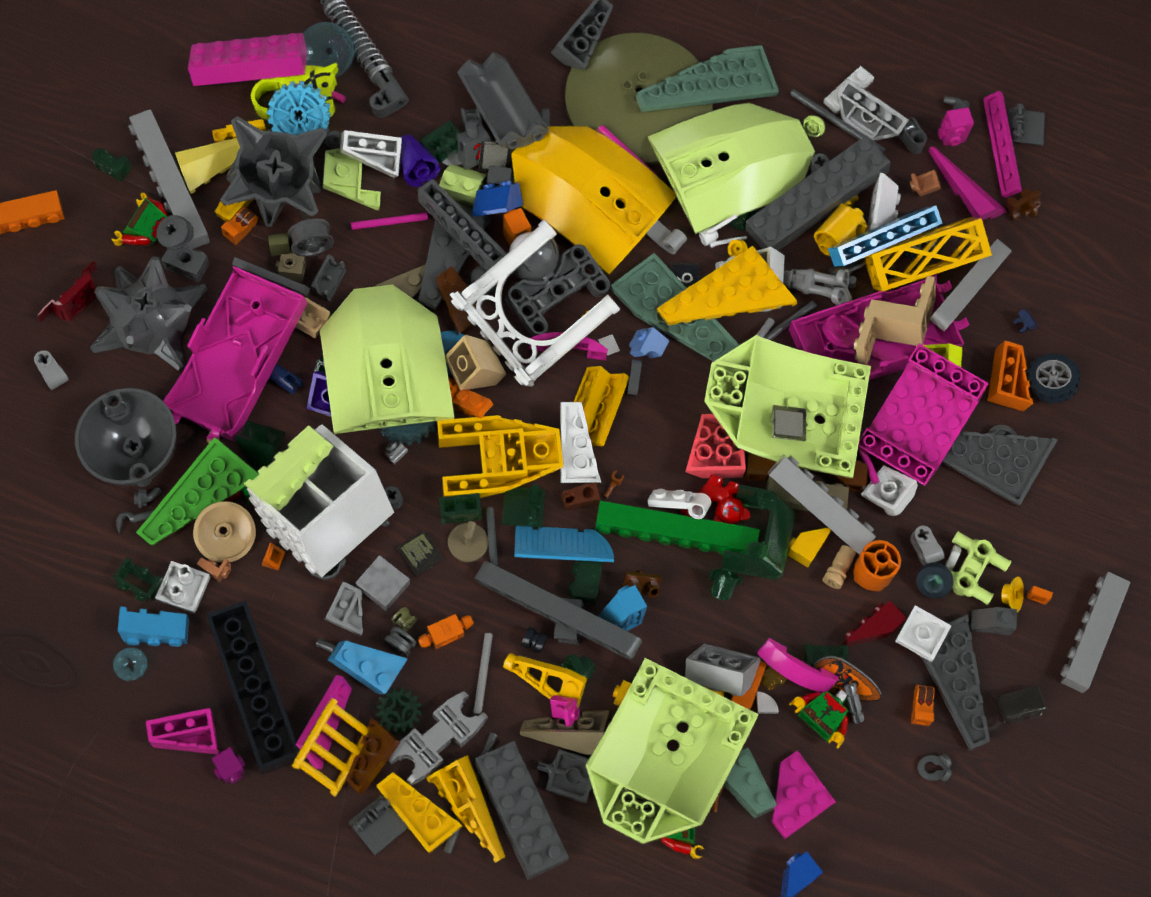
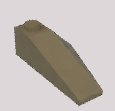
(580, 737)

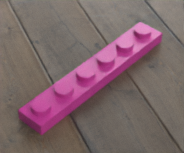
(1002, 144)

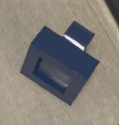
(1027, 319)

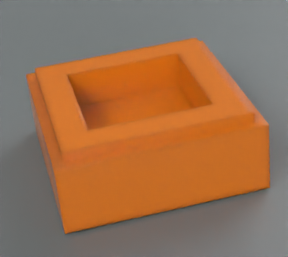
(1039, 595)

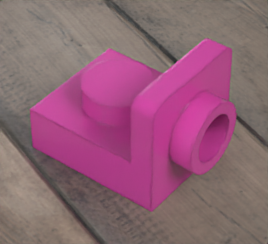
(565, 709)

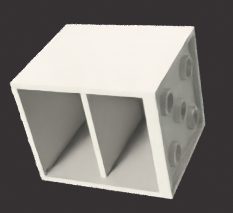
(330, 511)

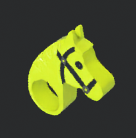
(319, 76)

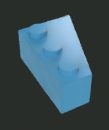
(153, 628)

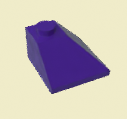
(318, 396)

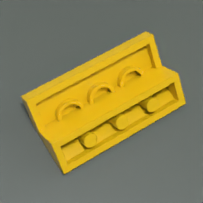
(600, 400)

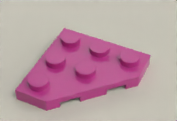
(798, 795)

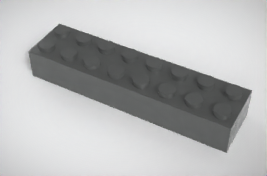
(818, 195)

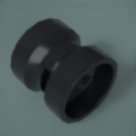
(534, 640)

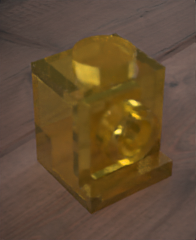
(772, 678)

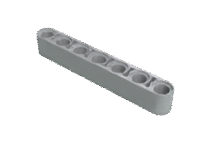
(969, 286)

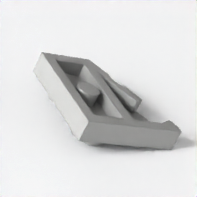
(347, 609)

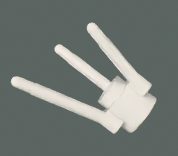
(710, 235)

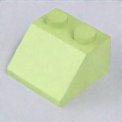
(462, 184)

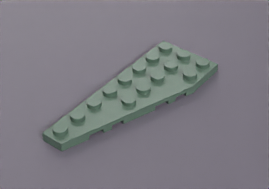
(724, 78)
(654, 284)

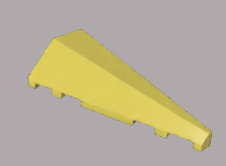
(206, 161)

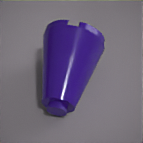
(417, 162)

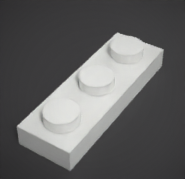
(860, 77)

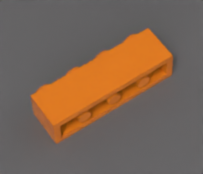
(30, 212)

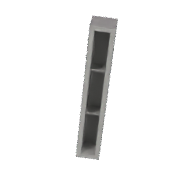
(821, 504)
(1095, 632)

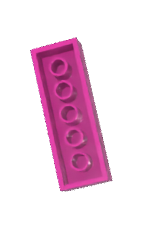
(247, 59)

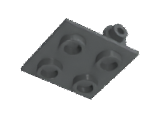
(1026, 125)
(378, 824)

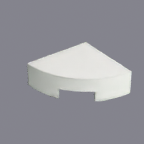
(955, 553)
(766, 704)

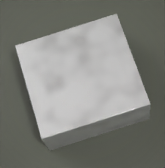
(382, 583)

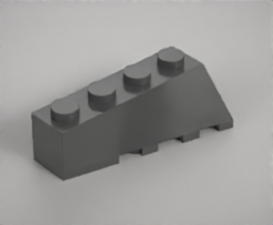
(580, 40)

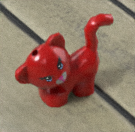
(728, 509)

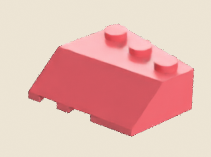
(715, 452)

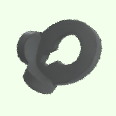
(942, 760)

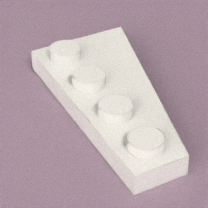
(576, 446)

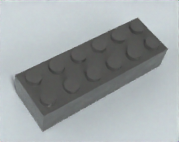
(521, 810)

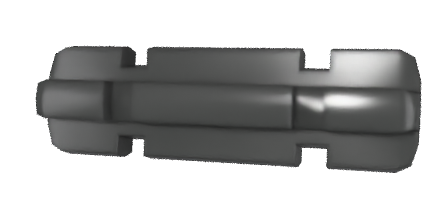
(854, 703)

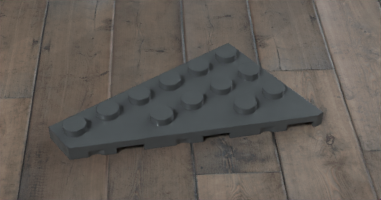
(1000, 461)

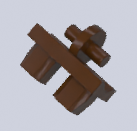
(1026, 205)
(646, 583)

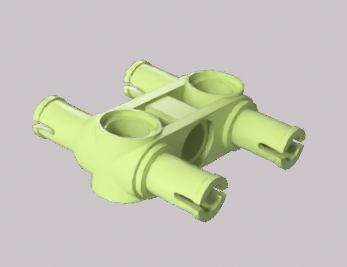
(974, 566)

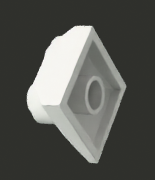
(892, 491)

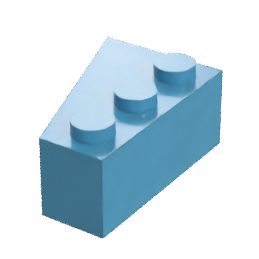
(625, 609)
(367, 665)

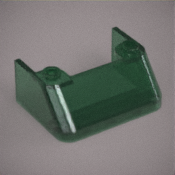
(770, 557)

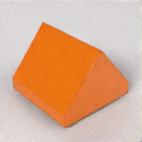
(273, 557)

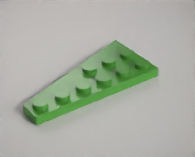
(210, 479)

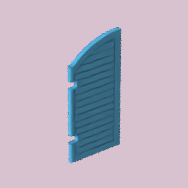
(562, 544)

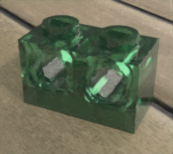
(438, 139)

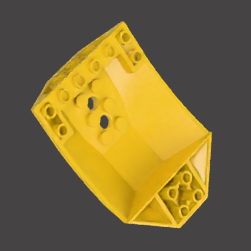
(563, 184)

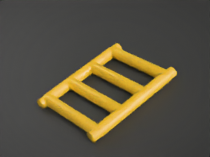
(310, 744)

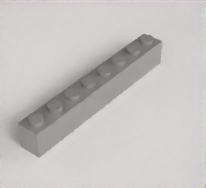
(166, 174)

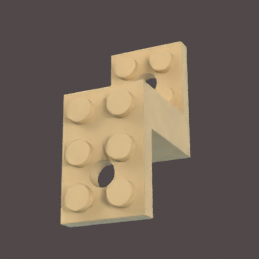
(895, 322)

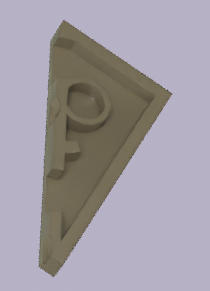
(408, 282)

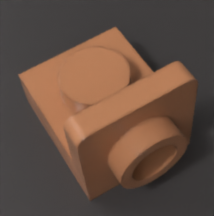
(212, 568)

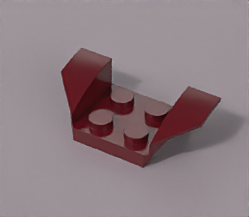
(73, 300)

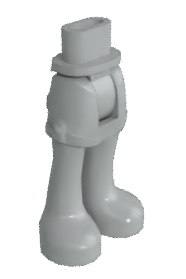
(805, 281)

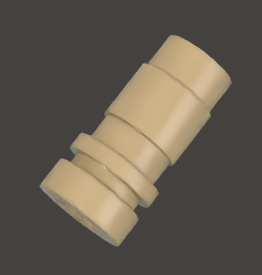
(837, 572)

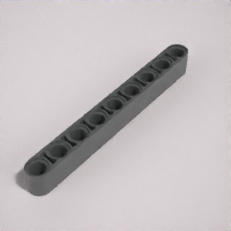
(558, 610)

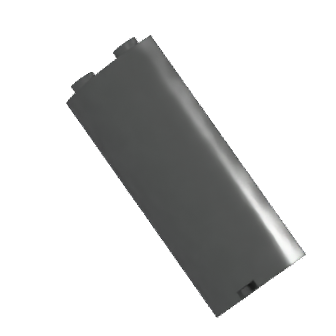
(503, 102)

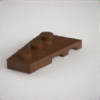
(450, 282)
(375, 752)

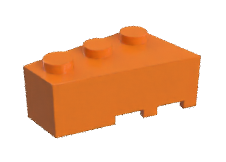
(1009, 379)

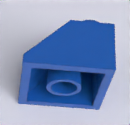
(497, 199)
(799, 874)

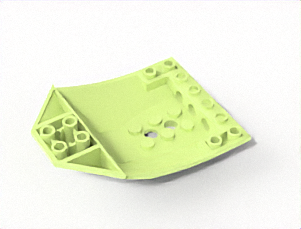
(765, 161)
(375, 327)
(767, 374)
(645, 785)

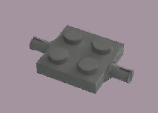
(568, 776)

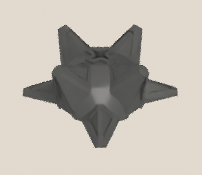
(270, 153)
(147, 313)

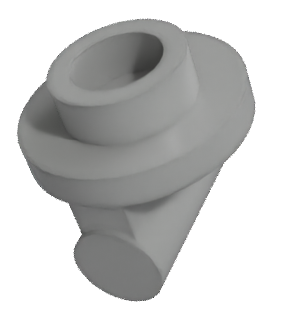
(395, 451)

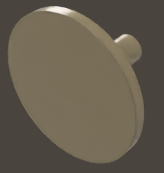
(468, 542)

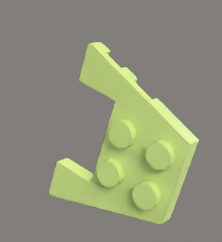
(343, 177)

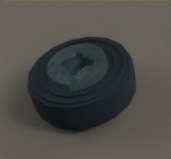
(938, 573)

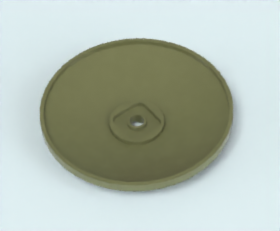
(607, 89)

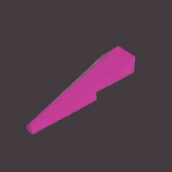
(974, 197)

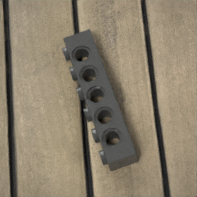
(460, 225)

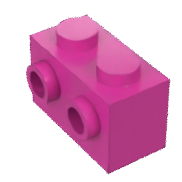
(955, 126)

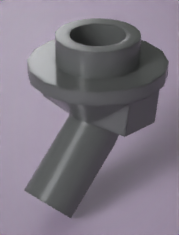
(958, 104)
(332, 139)
(141, 497)

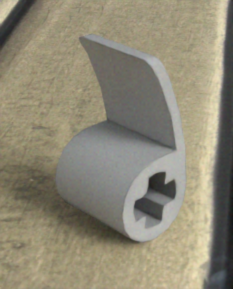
(666, 239)

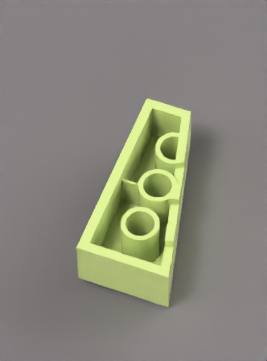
(290, 469)

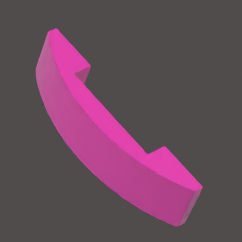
(594, 349)
(794, 669)

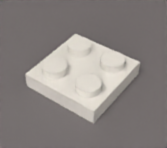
(923, 633)

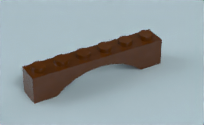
(758, 468)

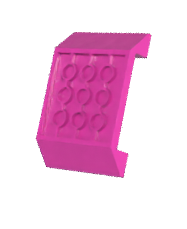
(923, 415)

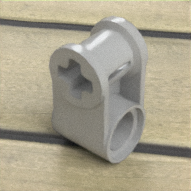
(51, 371)
(927, 547)

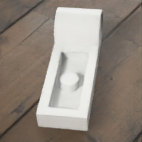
(682, 500)

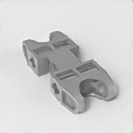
(450, 727)

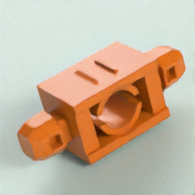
(445, 631)

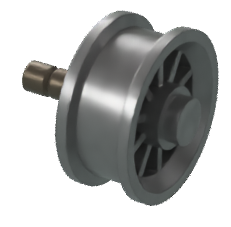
(310, 236)

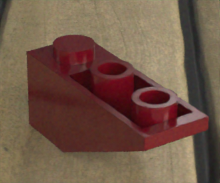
(880, 625)

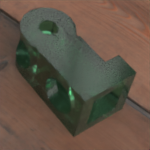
(111, 165)

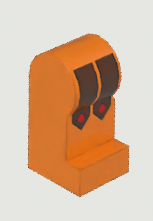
(239, 225)
(923, 705)

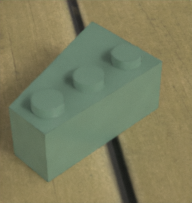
(749, 785)

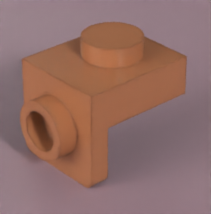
(925, 183)

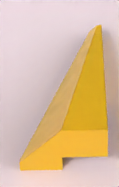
(461, 789)

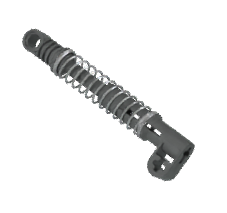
(368, 55)

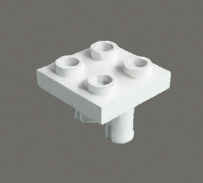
(183, 587)

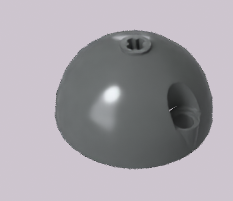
(107, 441)

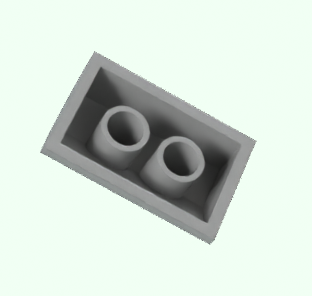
(722, 669)

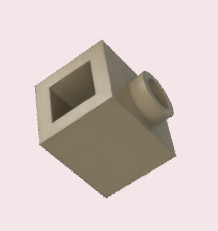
(291, 267)

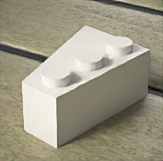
(373, 150)

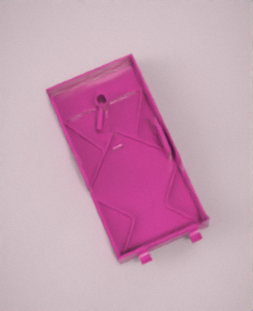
(234, 354)
(886, 356)

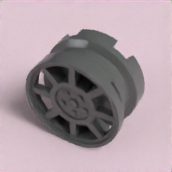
(399, 641)

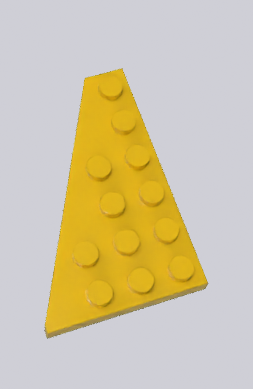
(733, 288)

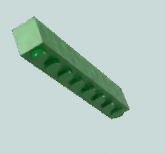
(673, 528)

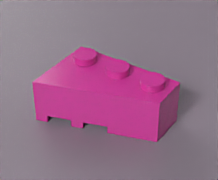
(185, 732)

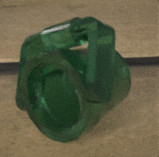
(723, 583)
(581, 665)

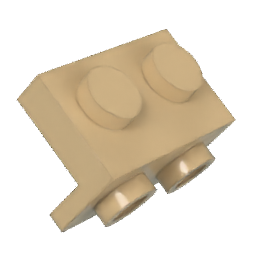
(312, 318)

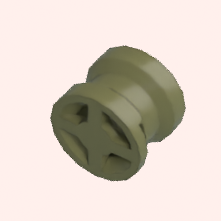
(404, 619)

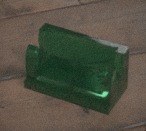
(813, 653)

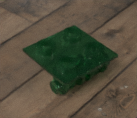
(524, 506)

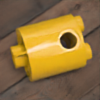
(839, 227)

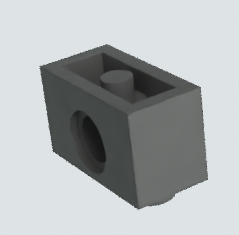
(191, 270)

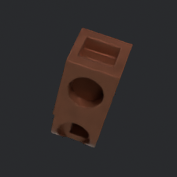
(581, 496)

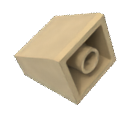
(474, 363)

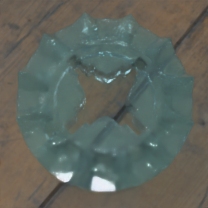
(121, 661)

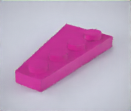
(340, 691)

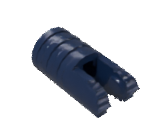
(285, 379)

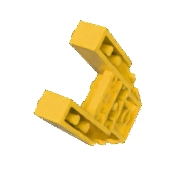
(509, 453)

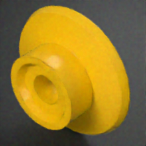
(1013, 594)

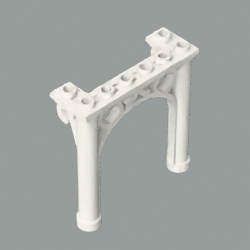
(499, 274)

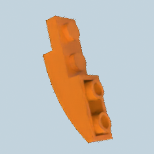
(468, 402)

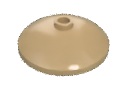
(234, 542)

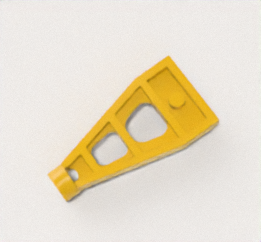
(572, 685)

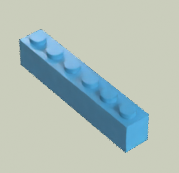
(885, 236)

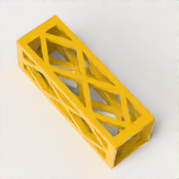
(972, 253)

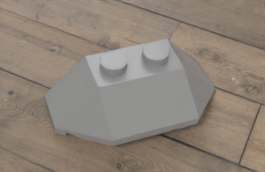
(869, 113)

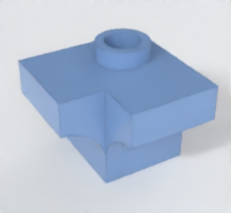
(648, 343)

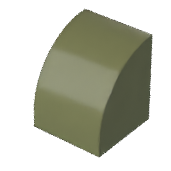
(279, 244)

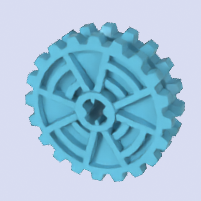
(302, 98)

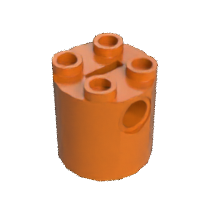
(877, 565)

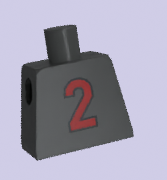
(469, 144)

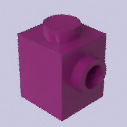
(228, 766)

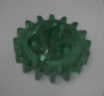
(391, 713)

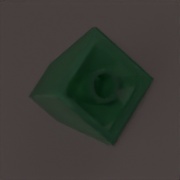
(259, 443)

